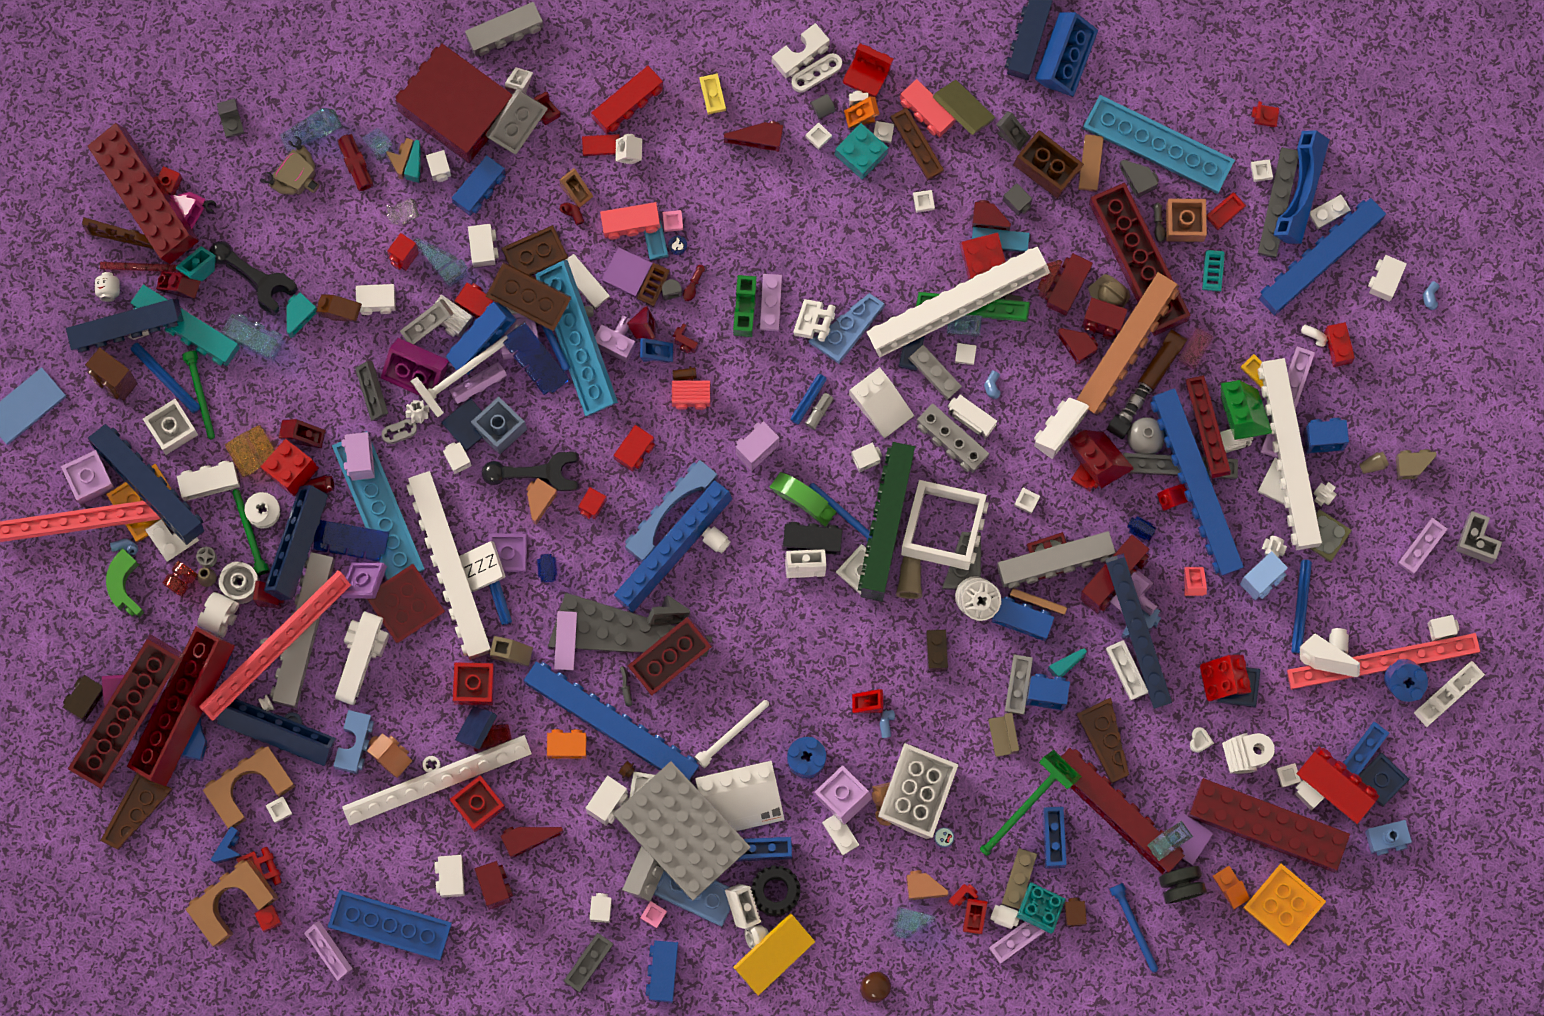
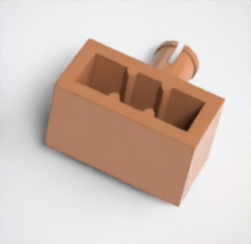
(388, 754)

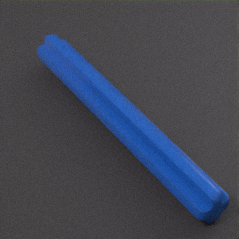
(165, 378)
(1301, 606)

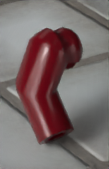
(573, 211)

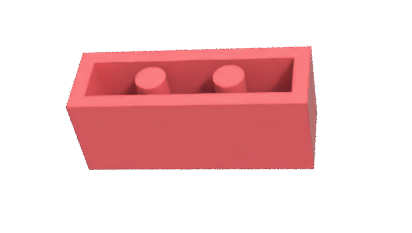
(926, 108)
(630, 220)

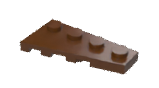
(115, 233)
(1103, 734)
(136, 806)

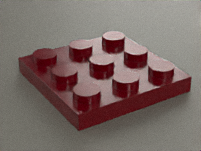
(405, 603)

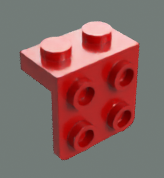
(868, 70)
(1225, 677)

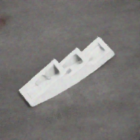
(1449, 693)

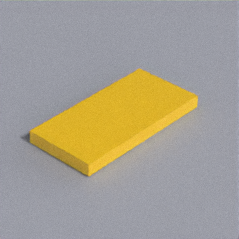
(774, 954)

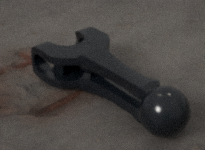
(264, 284)
(495, 473)

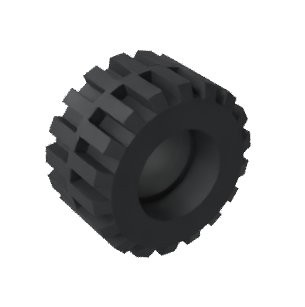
(776, 873)

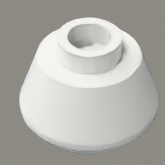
(755, 935)

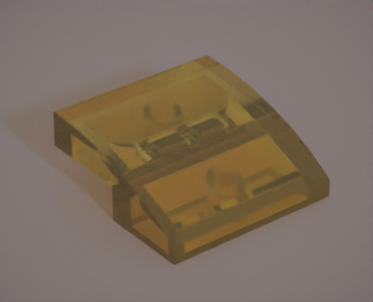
(250, 450)

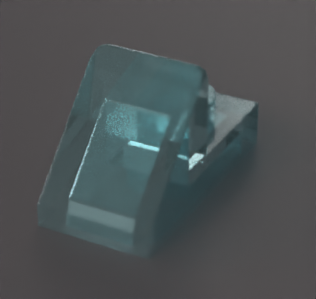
(378, 143)
(966, 325)

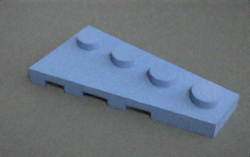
(849, 328)

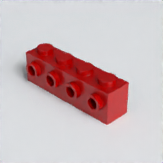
(627, 100)

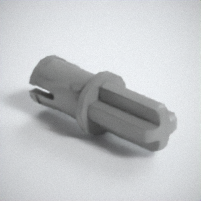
(819, 411)

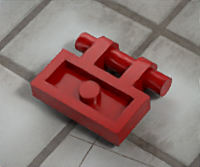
(267, 858)

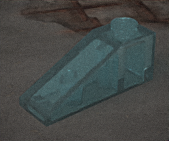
(312, 128)
(444, 263)

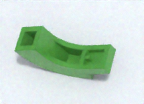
(804, 497)
(116, 578)

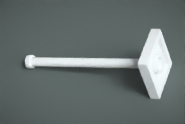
(430, 394)

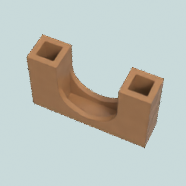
(221, 791)
(205, 909)

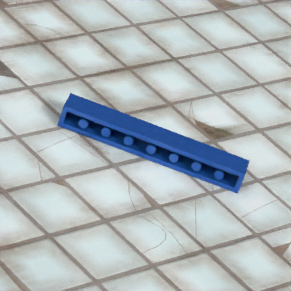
(1321, 257)
(673, 546)

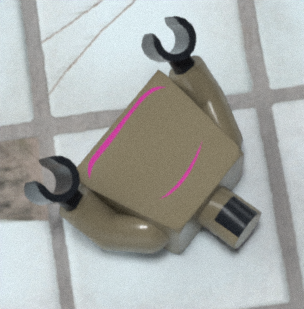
(294, 172)

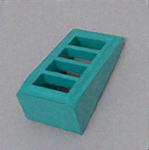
(413, 166)
(1213, 254)
(1064, 665)

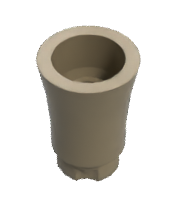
(910, 579)

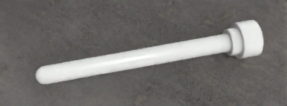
(704, 757)

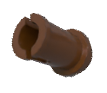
(685, 374)

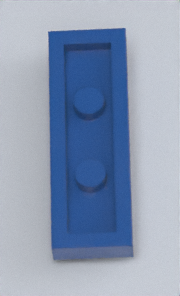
(1365, 748)

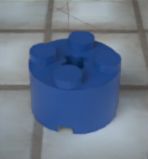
(1401, 671)
(801, 767)

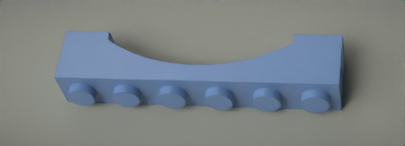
(697, 479)

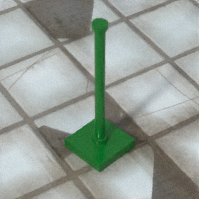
(1060, 771)

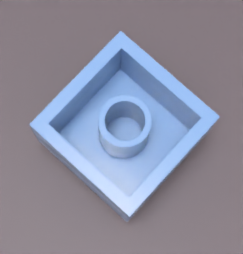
(1263, 576)

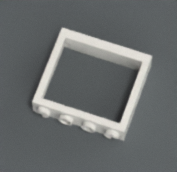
(936, 555)

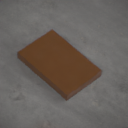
(535, 251)

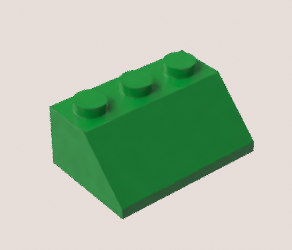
(1244, 410)

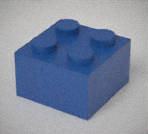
(1326, 436)
(1048, 692)

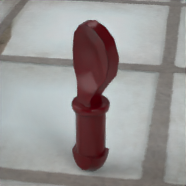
(690, 290)

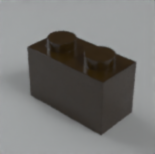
(936, 650)
(83, 698)

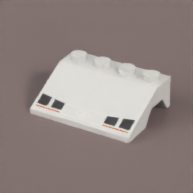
(744, 795)

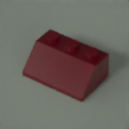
(1099, 456)

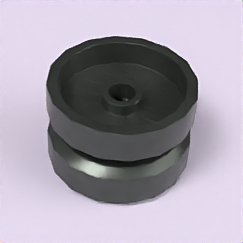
(1182, 882)

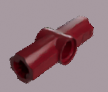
(355, 162)

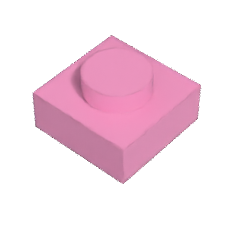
(672, 221)
(653, 914)

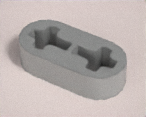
(397, 427)

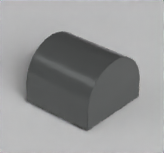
(823, 106)
(671, 289)

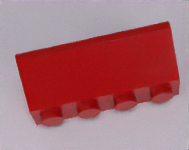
(1338, 784)

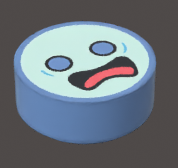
(944, 837)

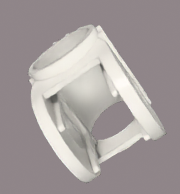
(1240, 752)

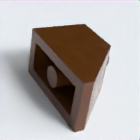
(338, 308)

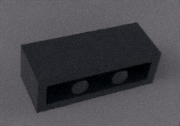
(812, 537)

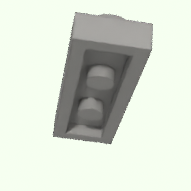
(426, 322)
(935, 372)
(1018, 684)

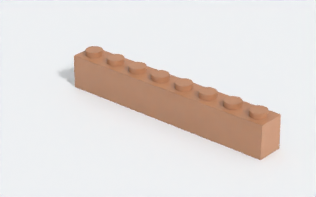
(1128, 342)

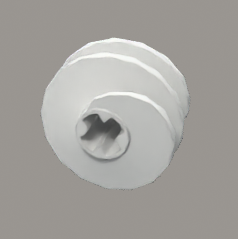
(267, 518)

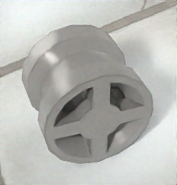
(204, 554)

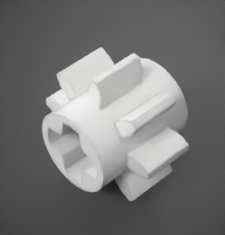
(417, 411)
(1325, 494)
(1275, 545)

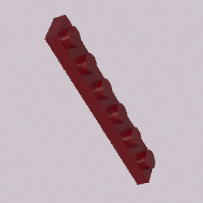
(1207, 426)

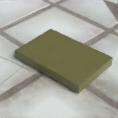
(964, 107)

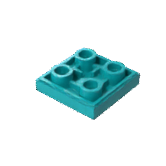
(1041, 908)

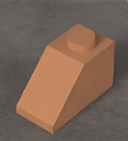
(540, 497)
(923, 886)

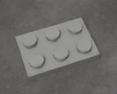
(516, 121)

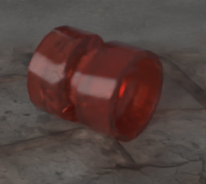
(177, 585)

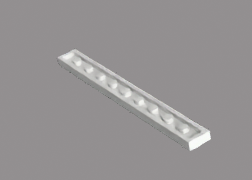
(436, 780)

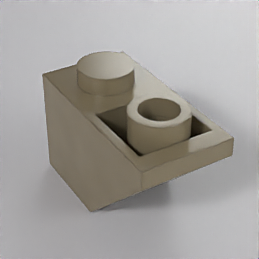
(1411, 465)
(510, 651)

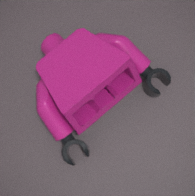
(192, 206)

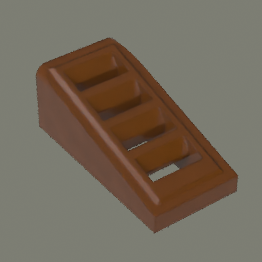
(655, 267)

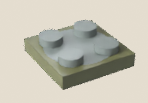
(1332, 536)

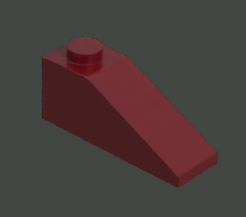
(761, 136)
(526, 838)

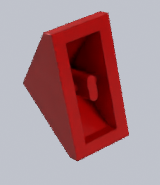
(868, 702)
(974, 916)

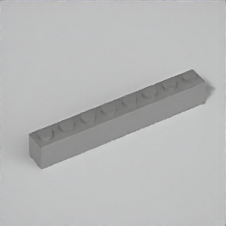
(297, 655)

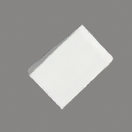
(519, 80)

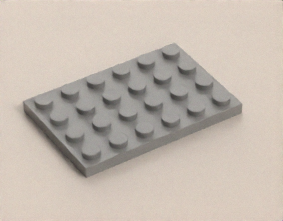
(681, 831)

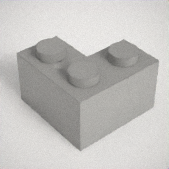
(1474, 543)

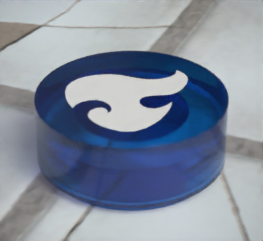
(677, 245)

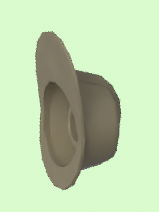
(1109, 291)

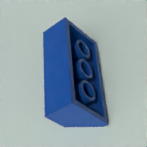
(1066, 53)

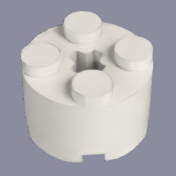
(228, 582)
(218, 614)

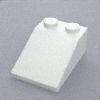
(881, 403)

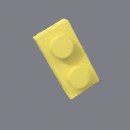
(712, 94)

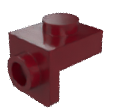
(552, 112)
(686, 344)

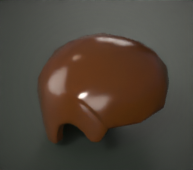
(875, 987)

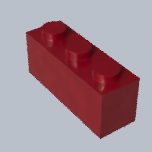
(1068, 284)

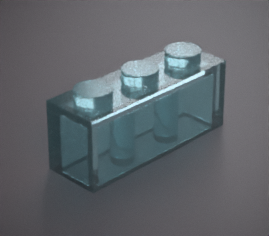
(253, 336)

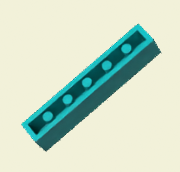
(193, 331)

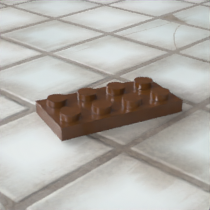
(528, 296)

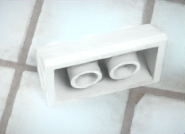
(1060, 426)

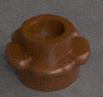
(626, 770)

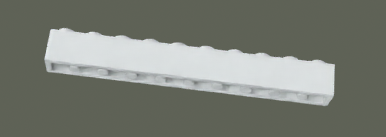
(958, 301)
(1290, 454)
(449, 565)

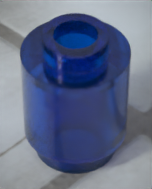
(1141, 528)
(547, 568)

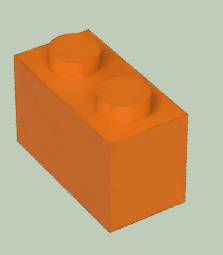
(566, 745)

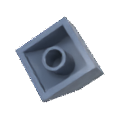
(499, 425)

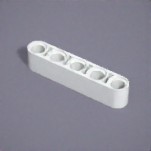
(359, 658)

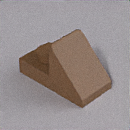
(400, 161)

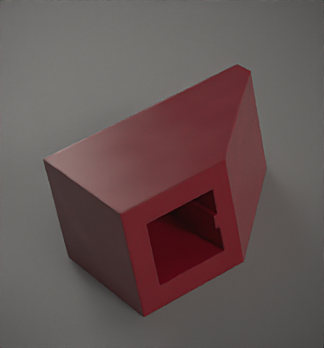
(178, 284)

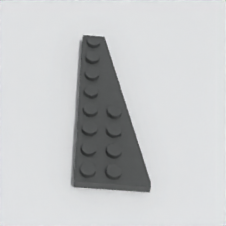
(610, 628)

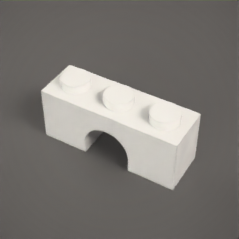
(790, 62)

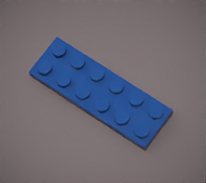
(389, 925)

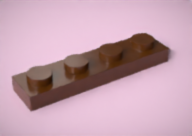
(916, 144)

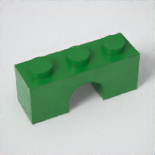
(744, 306)

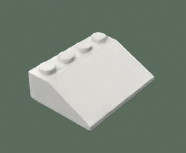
(918, 791)

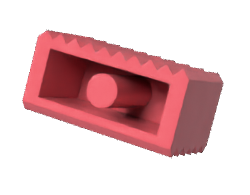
(690, 394)

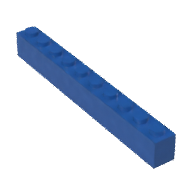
(1197, 483)
(607, 721)

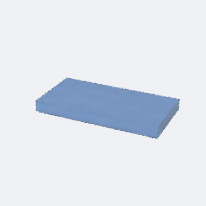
(28, 404)
(709, 905)

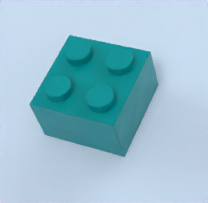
(861, 151)

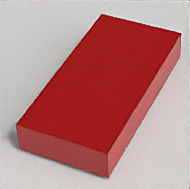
(599, 145)
(1225, 211)

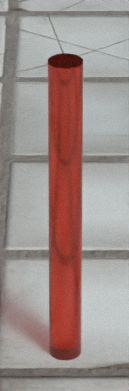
(138, 266)

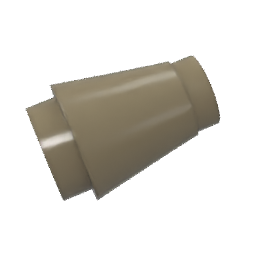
(1374, 463)
(209, 580)

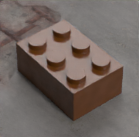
(1048, 164)
(110, 374)

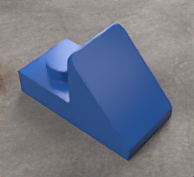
(656, 350)
(223, 851)

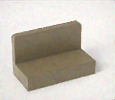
(1003, 735)

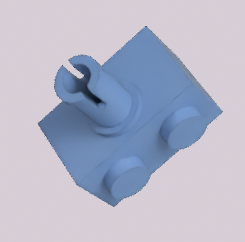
(1388, 837)

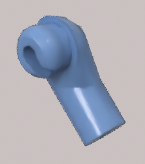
(1429, 297)
(990, 385)
(126, 544)
(884, 723)

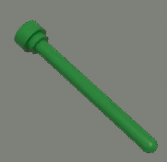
(190, 359)
(259, 566)

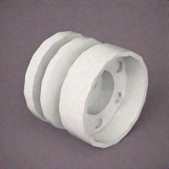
(967, 598)

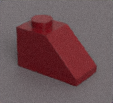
(989, 216)
(1078, 344)
(301, 433)
(264, 599)

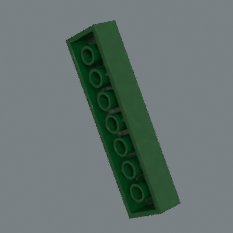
(886, 525)

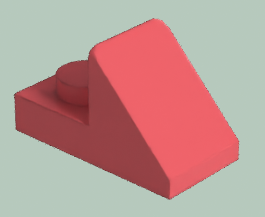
(1194, 581)

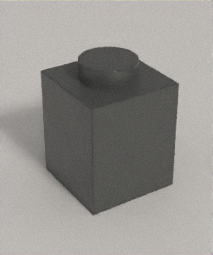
(1017, 200)

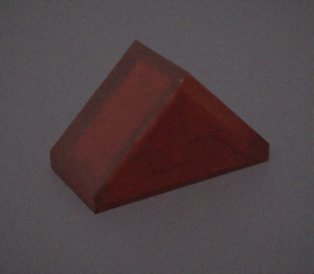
(497, 735)

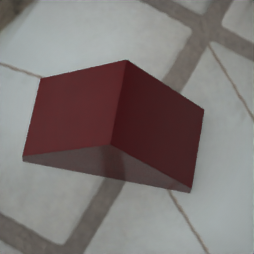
(643, 324)

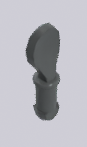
(1160, 232)
(626, 689)

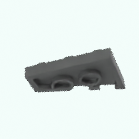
(957, 575)

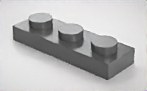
(371, 390)
(588, 962)

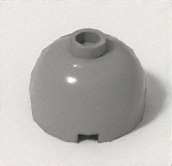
(1145, 436)

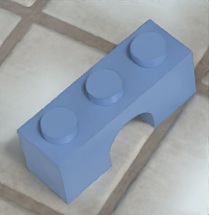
(351, 759)

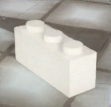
(208, 480)

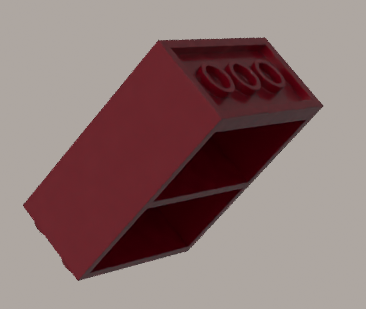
(453, 102)

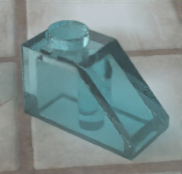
(1169, 840)
(910, 922)

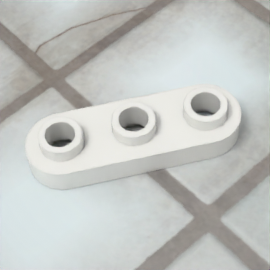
(822, 66)

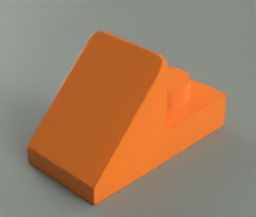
(862, 112)
(1231, 887)

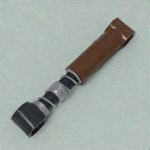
(1148, 382)

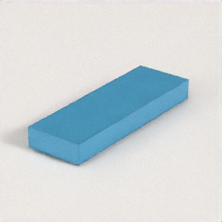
(1009, 239)

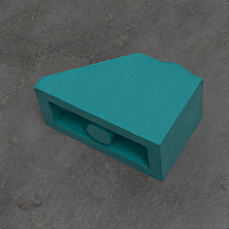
(198, 264)
(299, 313)

